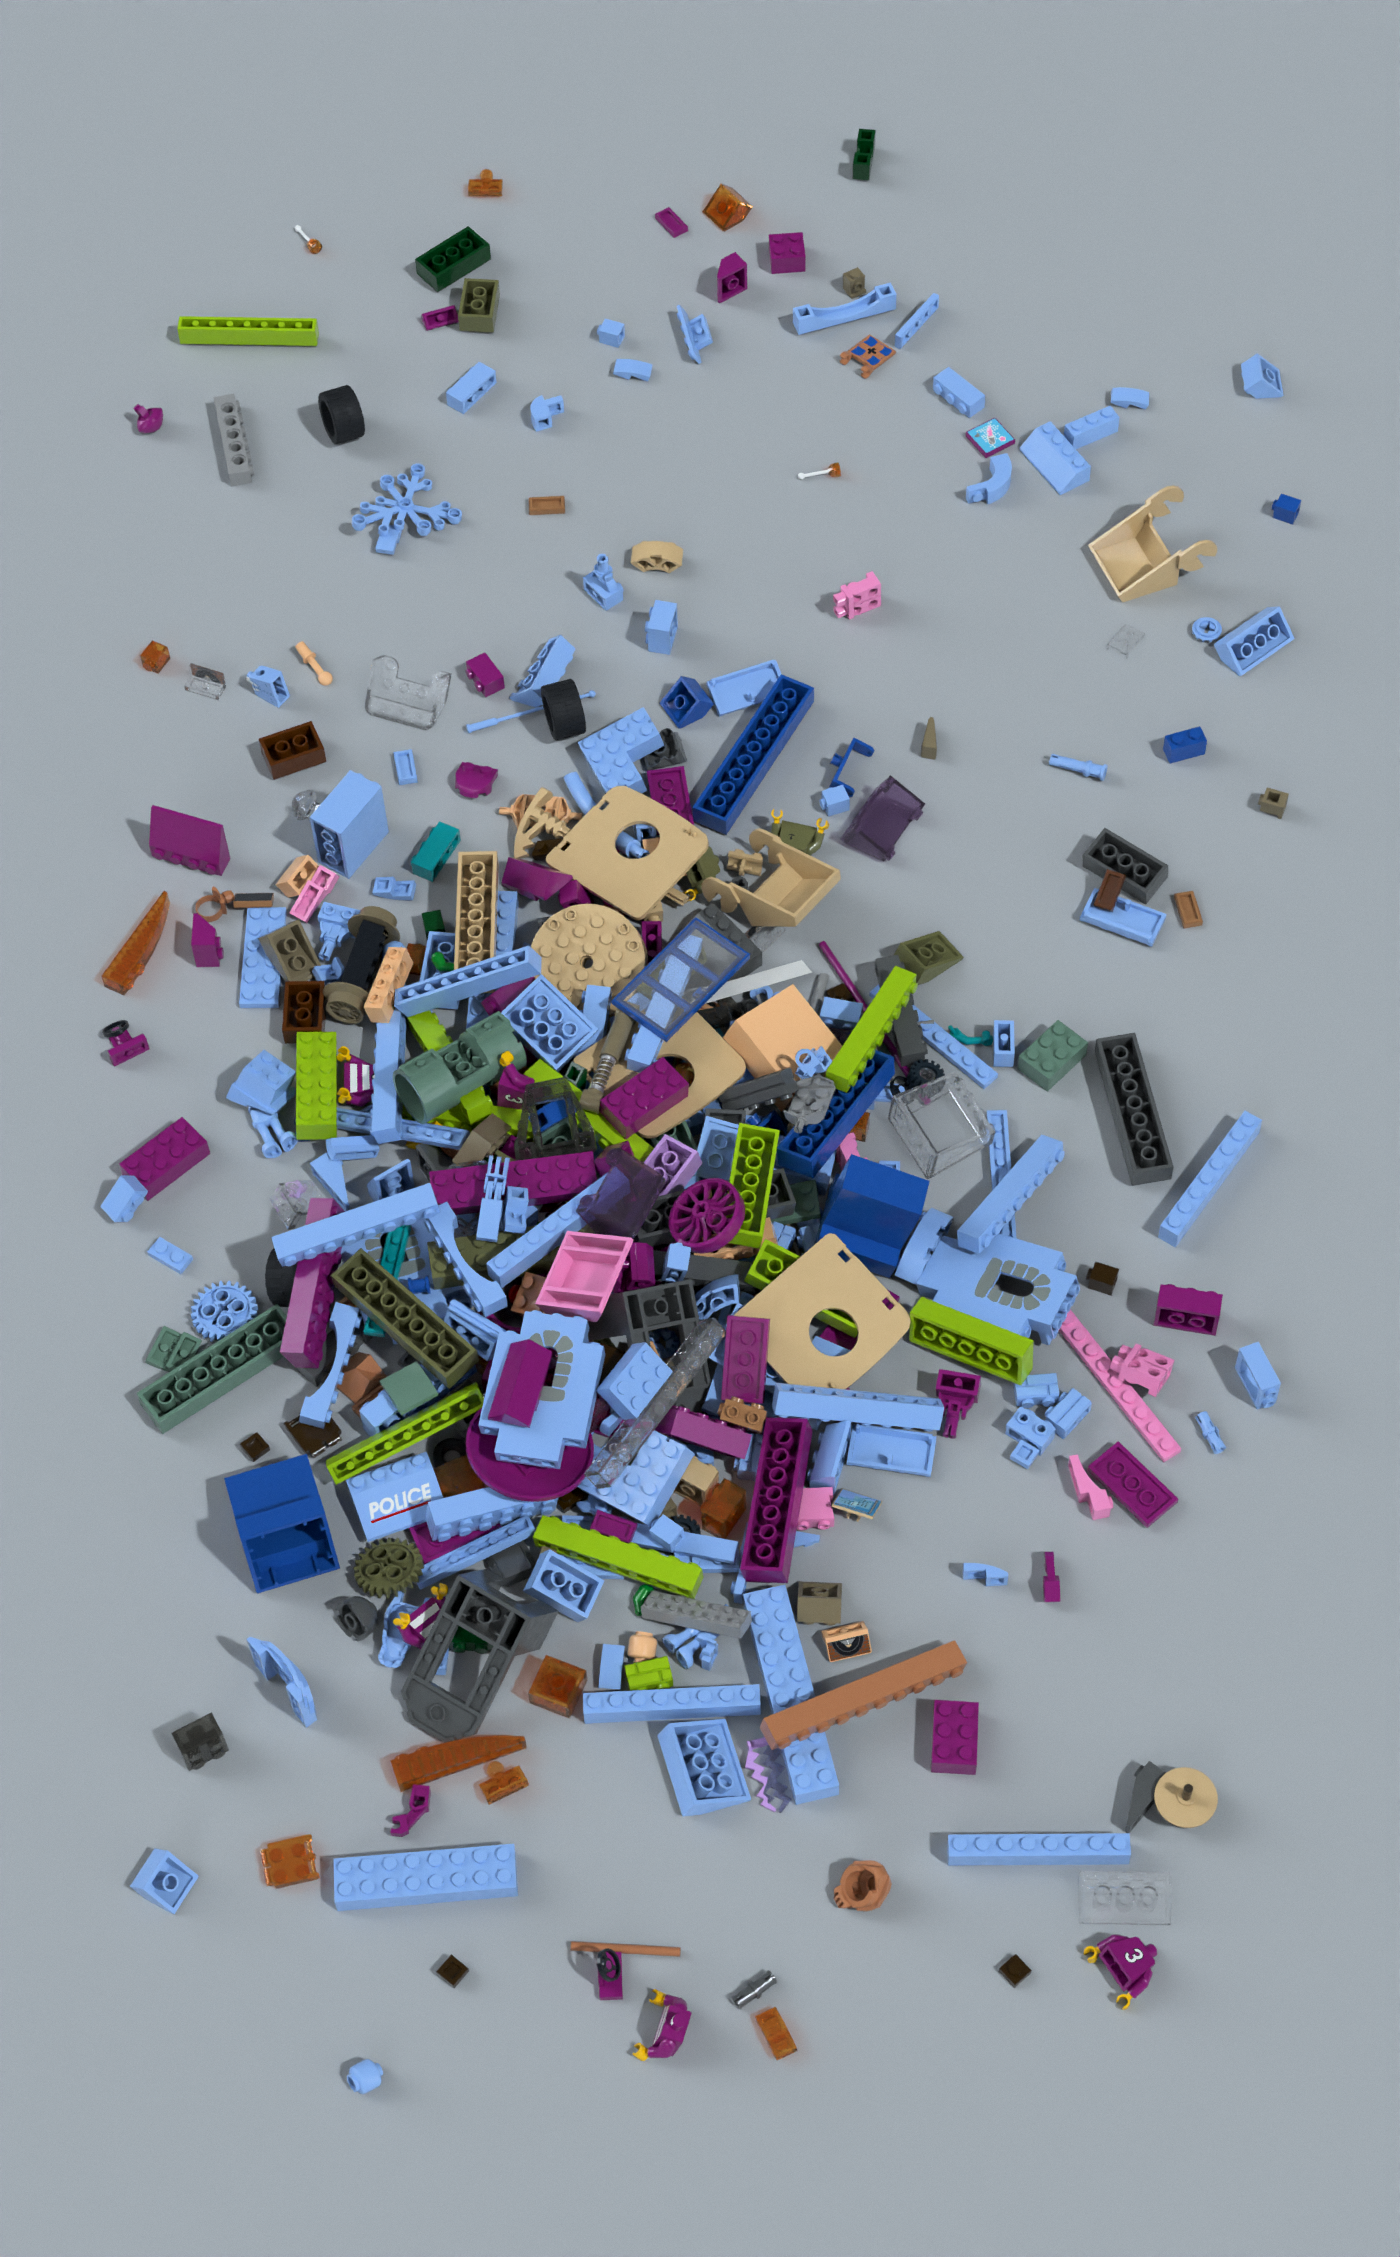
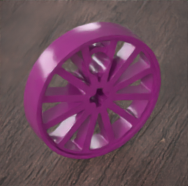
(707, 1215)

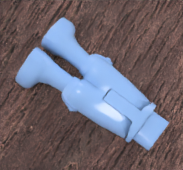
(685, 1653)

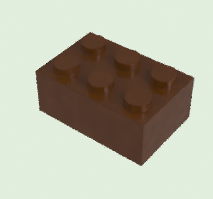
(292, 750)
(303, 1009)

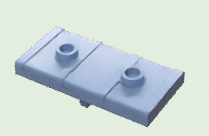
(743, 687)
(1127, 919)
(892, 1449)

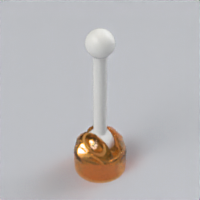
(313, 245)
(833, 470)

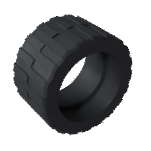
(341, 414)
(563, 709)
(279, 1280)

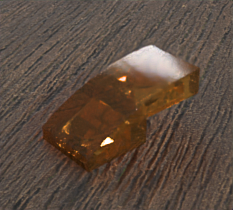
(776, 2033)

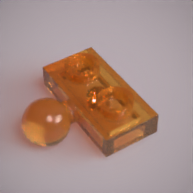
(485, 185)
(502, 1783)

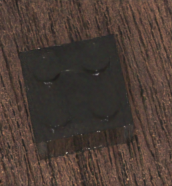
(200, 1742)

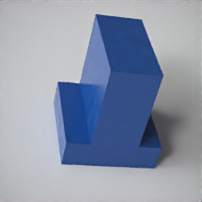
(873, 1212)
(282, 1523)

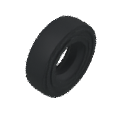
(447, 1445)

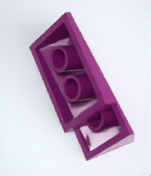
(533, 879)
(520, 1383)

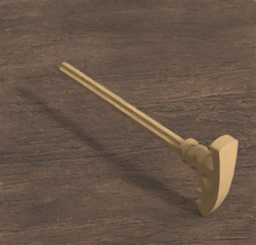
(558, 829)

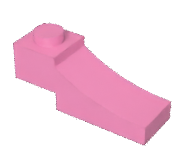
(314, 893)
(1086, 1490)

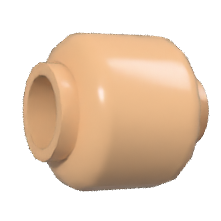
(642, 1646)

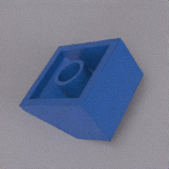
(686, 702)

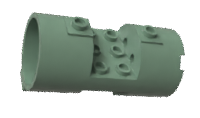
(441, 1077)

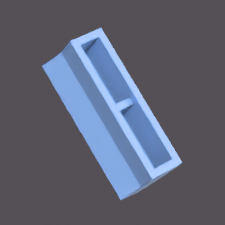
(352, 1147)

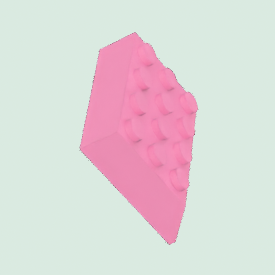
(583, 1274)

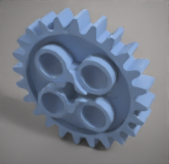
(223, 1311)

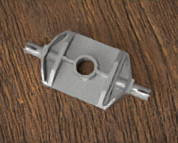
(811, 1091)

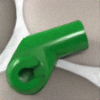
(440, 963)
(640, 1596)

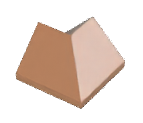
(360, 1377)

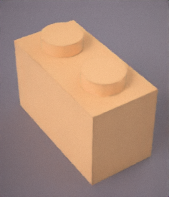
(297, 875)

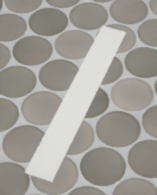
(761, 979)

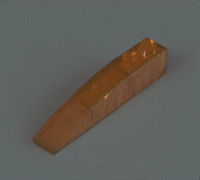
(138, 949)
(451, 1757)

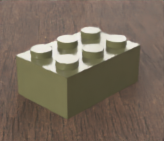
(479, 305)

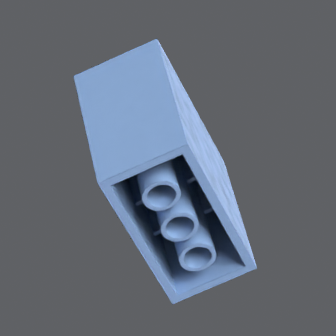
(349, 824)

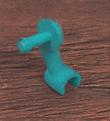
(985, 1038)

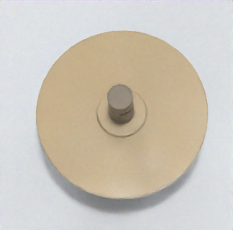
(1185, 1797)

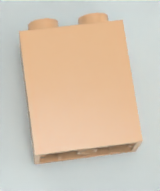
(776, 1032)

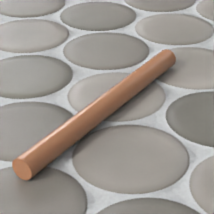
(626, 1948)

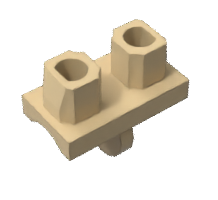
(745, 863)

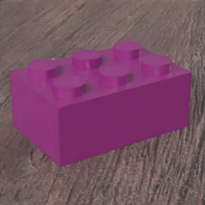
(1188, 1309)
(955, 1737)

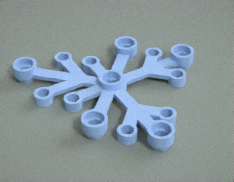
(405, 506)

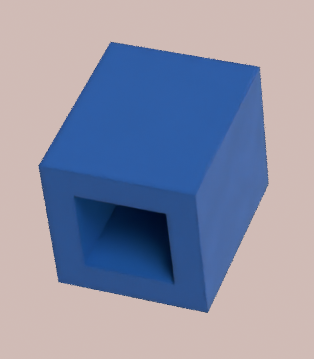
(1286, 508)

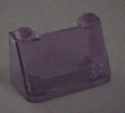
(883, 819)
(623, 1196)

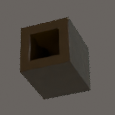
(1102, 1278)

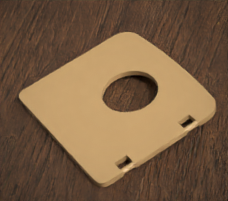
(627, 883)
(710, 1056)
(820, 1283)

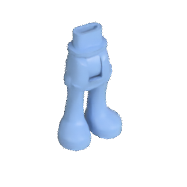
(261, 1122)

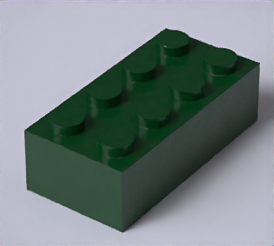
(453, 259)

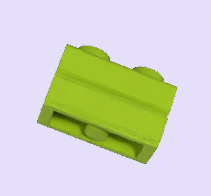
(649, 1674)

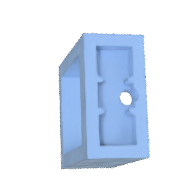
(1257, 1375)

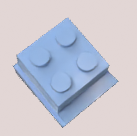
(264, 1084)

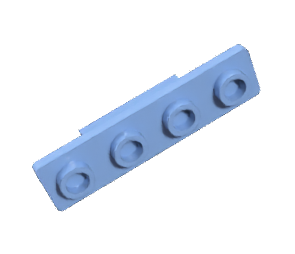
(696, 333)

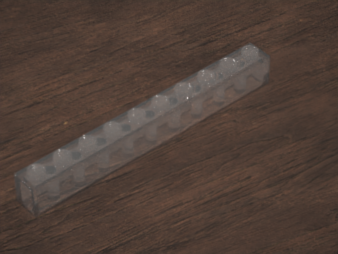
(635, 1432)

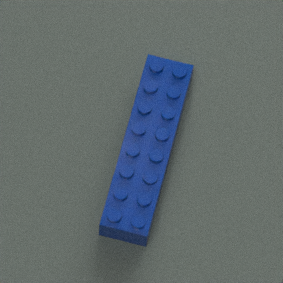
(816, 1143)

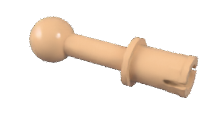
(324, 677)

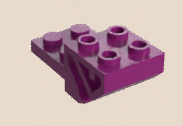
(637, 1269)

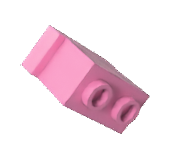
(816, 1509)

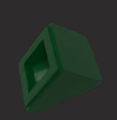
(576, 1075)

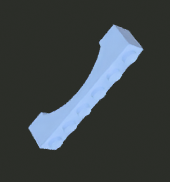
(877, 301)
(486, 1294)
(317, 1407)

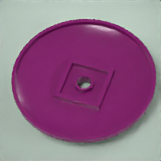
(523, 1480)

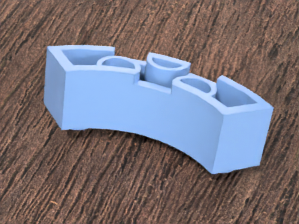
(923, 1241)
(717, 1295)

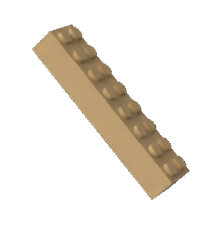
(476, 908)

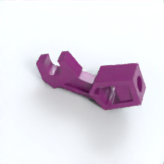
(1051, 1582)
(406, 1822)

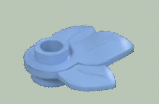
(593, 1504)

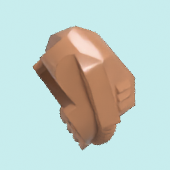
(863, 1886)

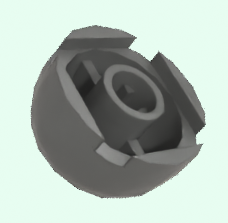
(357, 1617)

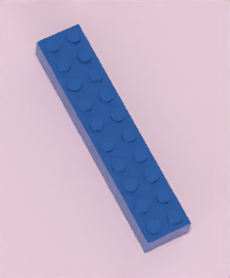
(753, 754)

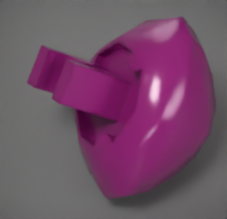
(148, 420)

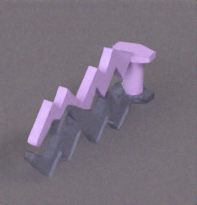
(768, 1782)

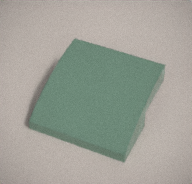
(172, 1349)
(409, 1388)

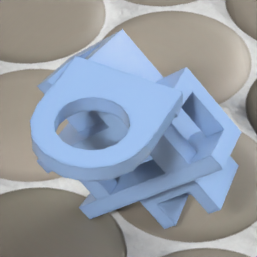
(815, 1062)

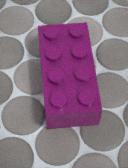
(644, 1098)
(166, 1157)
(705, 1432)

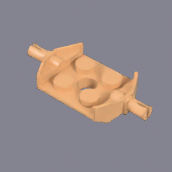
(556, 806)

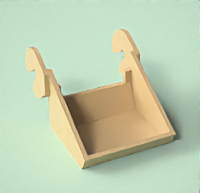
(1137, 557)
(786, 893)

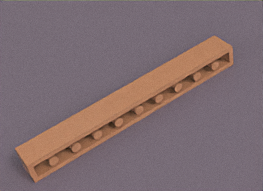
(863, 1695)

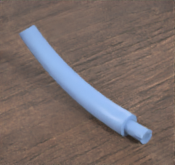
(624, 842)

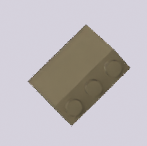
(484, 1140)

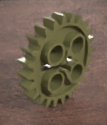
(388, 1567)

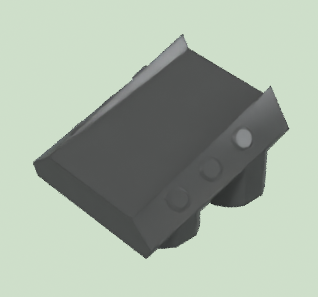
(669, 754)
(512, 1563)

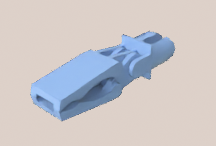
(491, 1208)

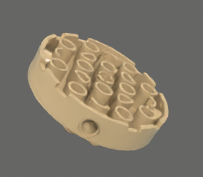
(589, 934)

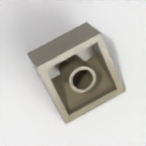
(819, 1603)

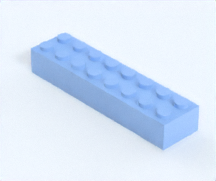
(425, 1877)

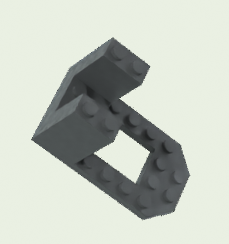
(653, 1308)
(493, 1617)

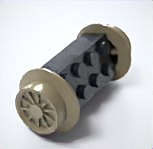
(372, 930)

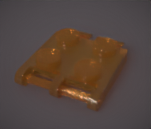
(289, 1862)

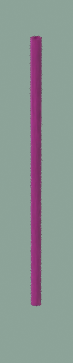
(858, 998)

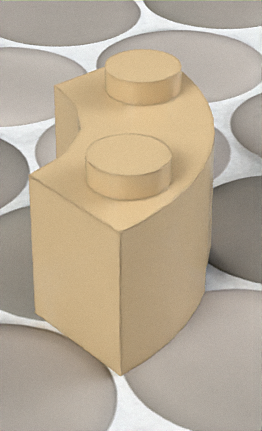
(657, 556)

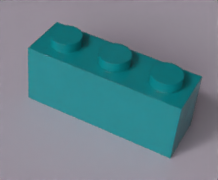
(435, 851)

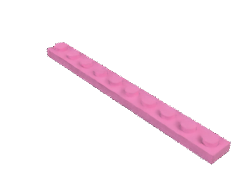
(1119, 1390)

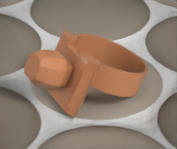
(225, 897)

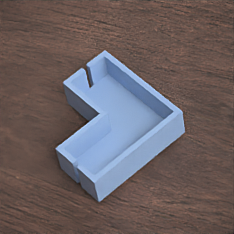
(617, 747)
(648, 1482)

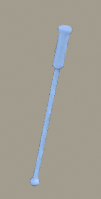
(494, 721)

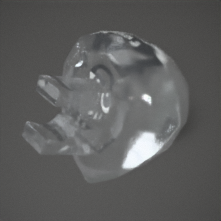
(303, 804)

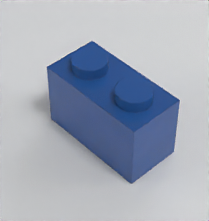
(1185, 744)

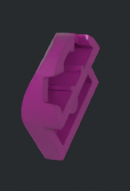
(474, 779)

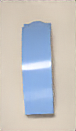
(996, 486)

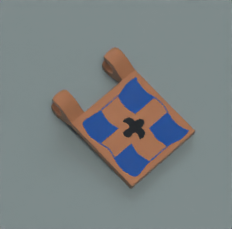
(868, 352)

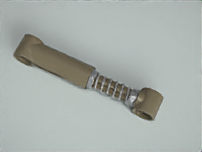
(609, 1058)

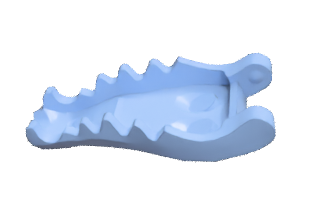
(393, 1647)

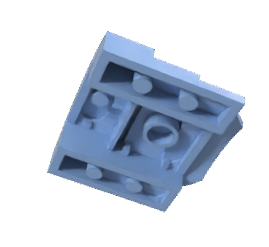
(272, 1661)

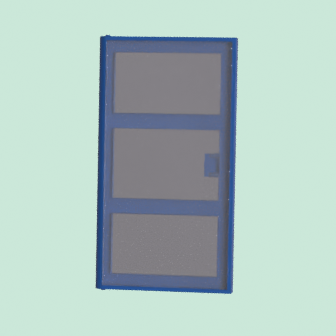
(680, 979)

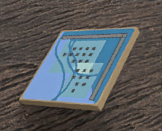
(856, 1504)

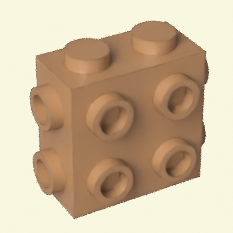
(742, 1415)

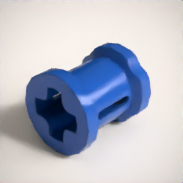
(419, 1285)

